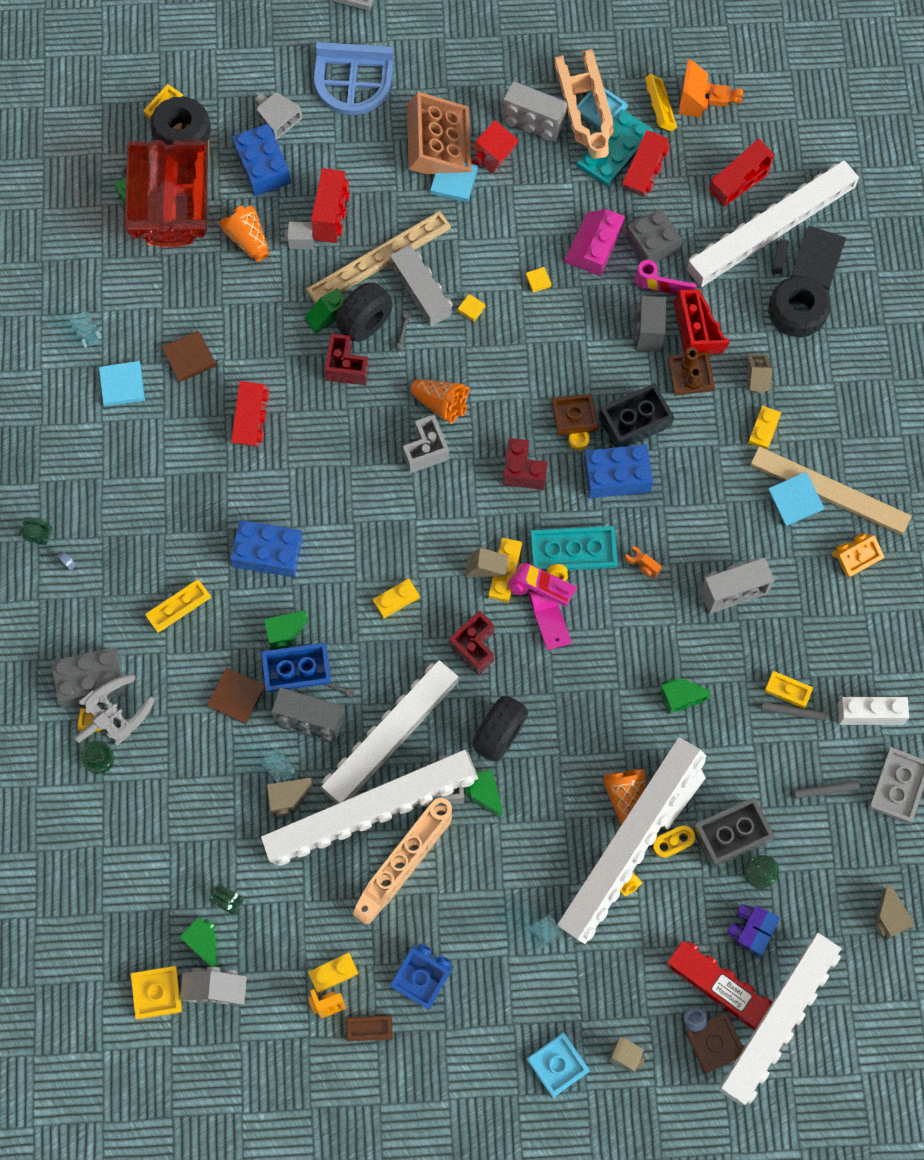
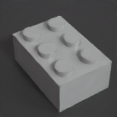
(534, 111)
(736, 585)

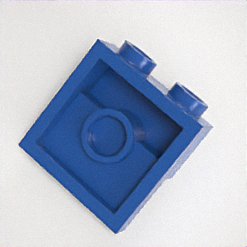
(422, 975)

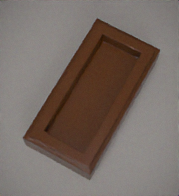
(369, 1028)

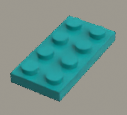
(621, 146)
(575, 548)

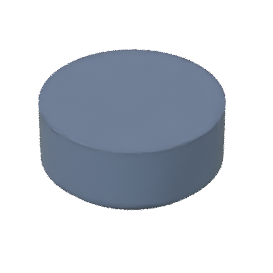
(65, 560)
(695, 1019)

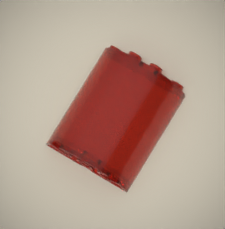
(167, 192)

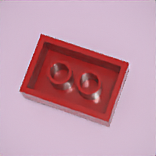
(330, 205)

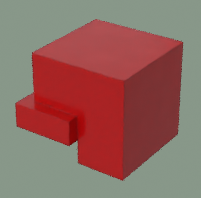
(494, 147)

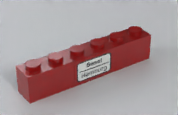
(719, 984)

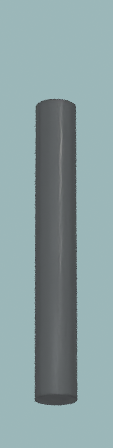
(795, 711)
(826, 789)

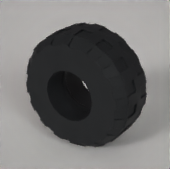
(177, 111)
(799, 290)
(364, 311)
(500, 728)

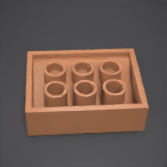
(438, 135)

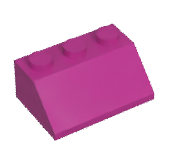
(595, 241)

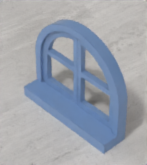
(353, 55)

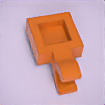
(721, 95)
(647, 565)

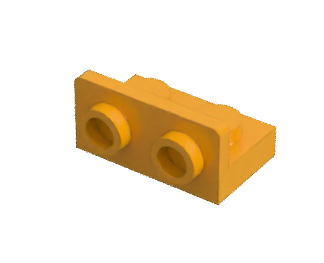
(858, 554)
(329, 1005)

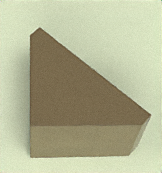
(486, 564)

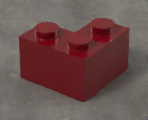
(343, 366)
(520, 470)
(469, 644)

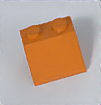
(694, 91)

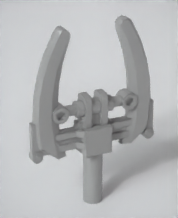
(104, 717)

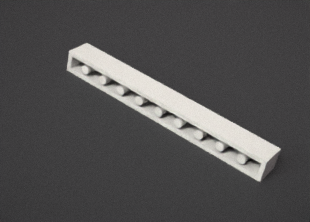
(772, 223)
(369, 807)
(632, 840)

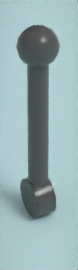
(406, 316)
(349, 692)

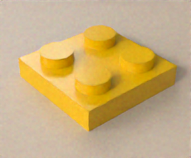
(156, 992)

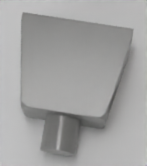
(278, 112)

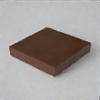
(189, 356)
(574, 414)
(236, 696)
(716, 1043)

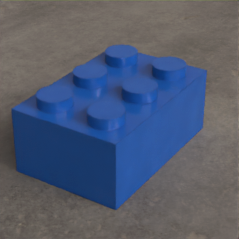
(261, 159)
(618, 471)
(267, 548)

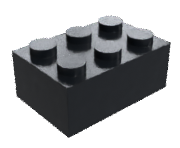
(636, 416)

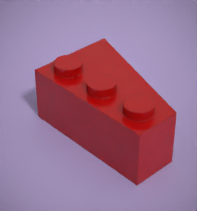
(646, 163)
(742, 173)
(697, 324)
(250, 414)

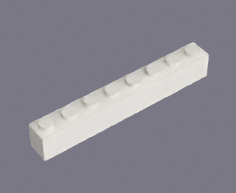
(390, 733)
(780, 1019)

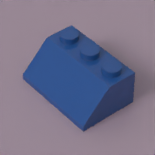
(296, 667)

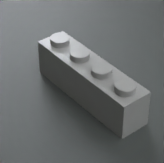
(420, 285)

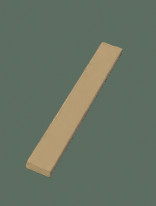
(380, 256)
(834, 491)

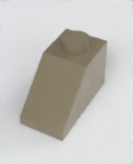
(759, 373)
(287, 795)
(891, 914)
(627, 1055)

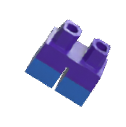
(756, 931)

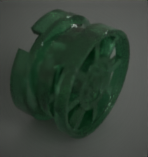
(35, 531)
(97, 757)
(762, 871)
(226, 899)

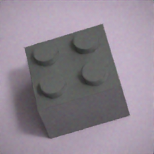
(653, 237)
(650, 323)

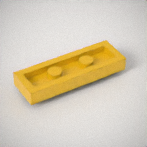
(660, 102)
(499, 586)
(178, 606)

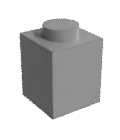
(299, 235)

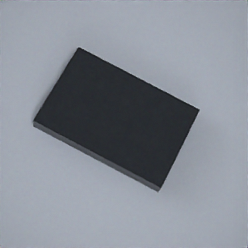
(819, 256)

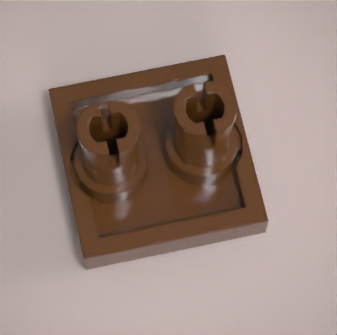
(691, 372)

